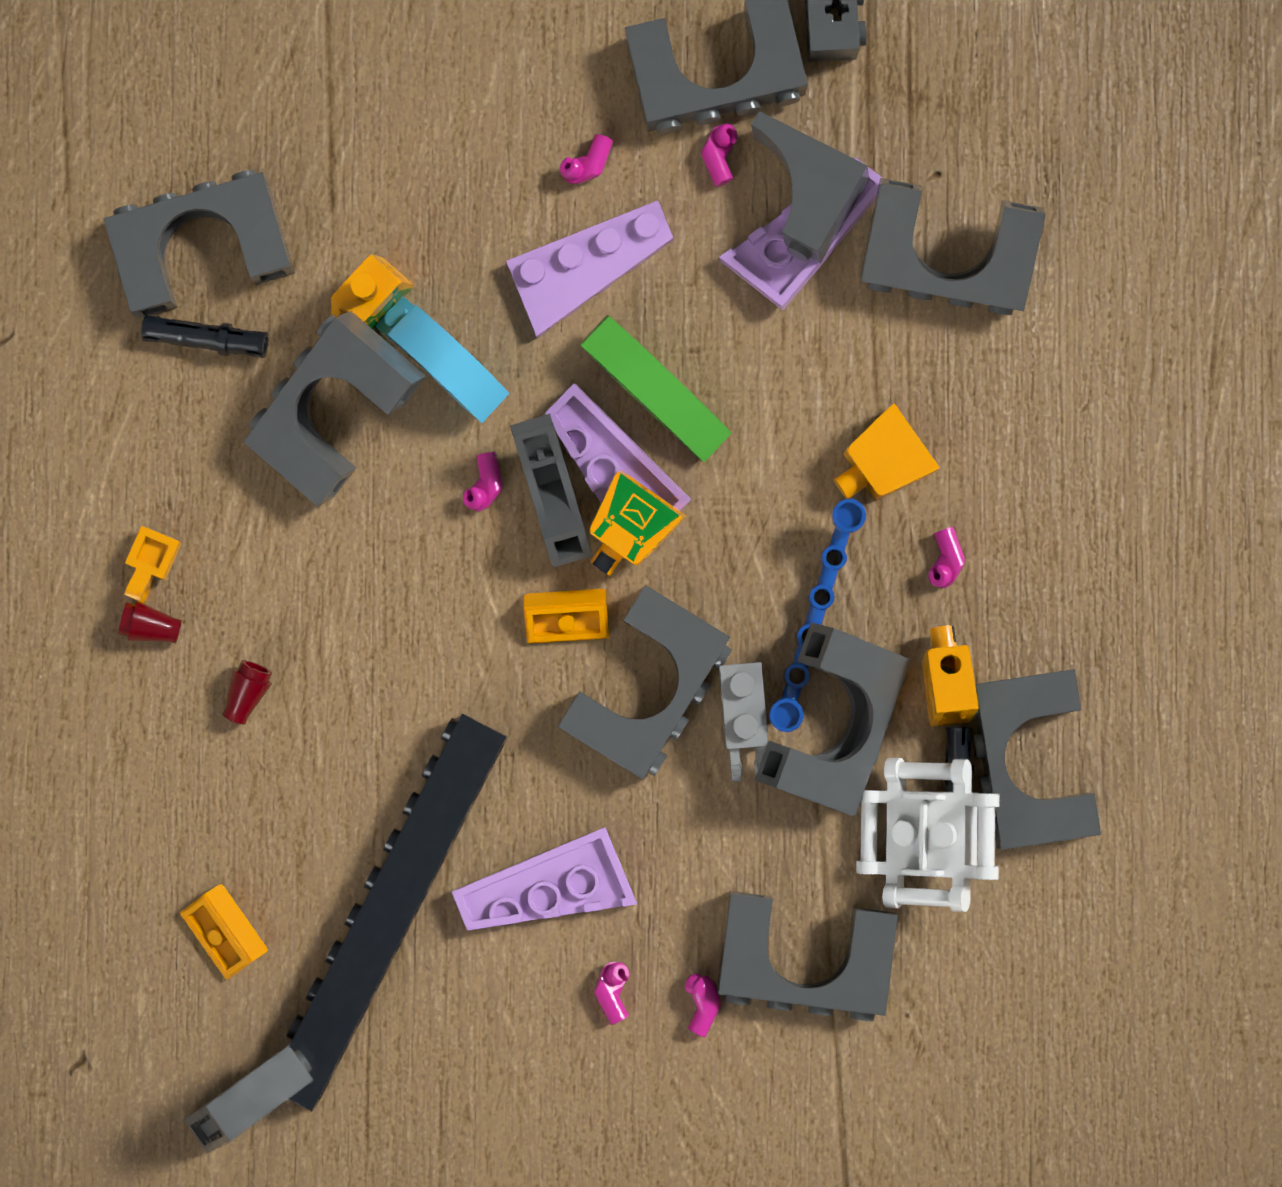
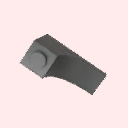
(822, 185)
(249, 1099)

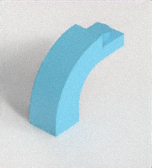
(443, 358)

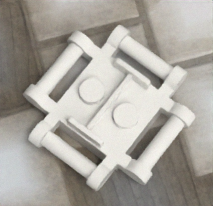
(929, 834)

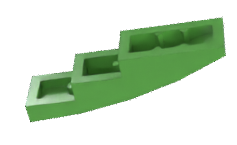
(655, 388)

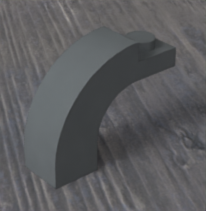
(551, 490)

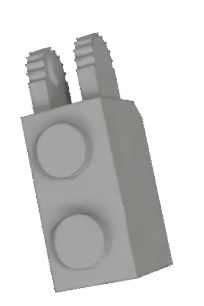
(743, 713)

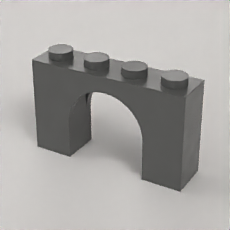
(673, 100)
(143, 233)
(997, 281)
(285, 430)
(695, 649)
(873, 685)
(1001, 710)
(856, 987)

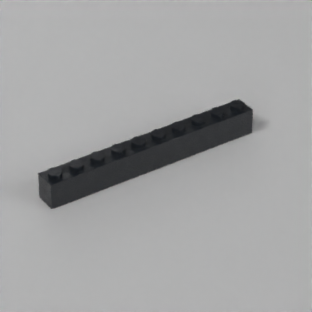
(393, 900)

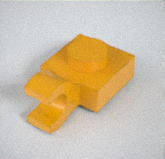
(150, 556)

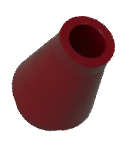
(148, 624)
(246, 690)

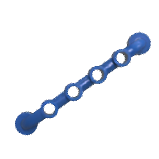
(847, 518)

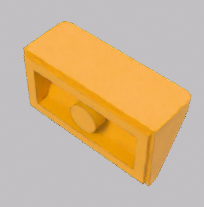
(566, 616)
(224, 931)

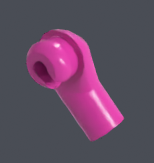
(716, 151)
(587, 166)
(487, 486)
(950, 560)
(608, 991)
(706, 1001)

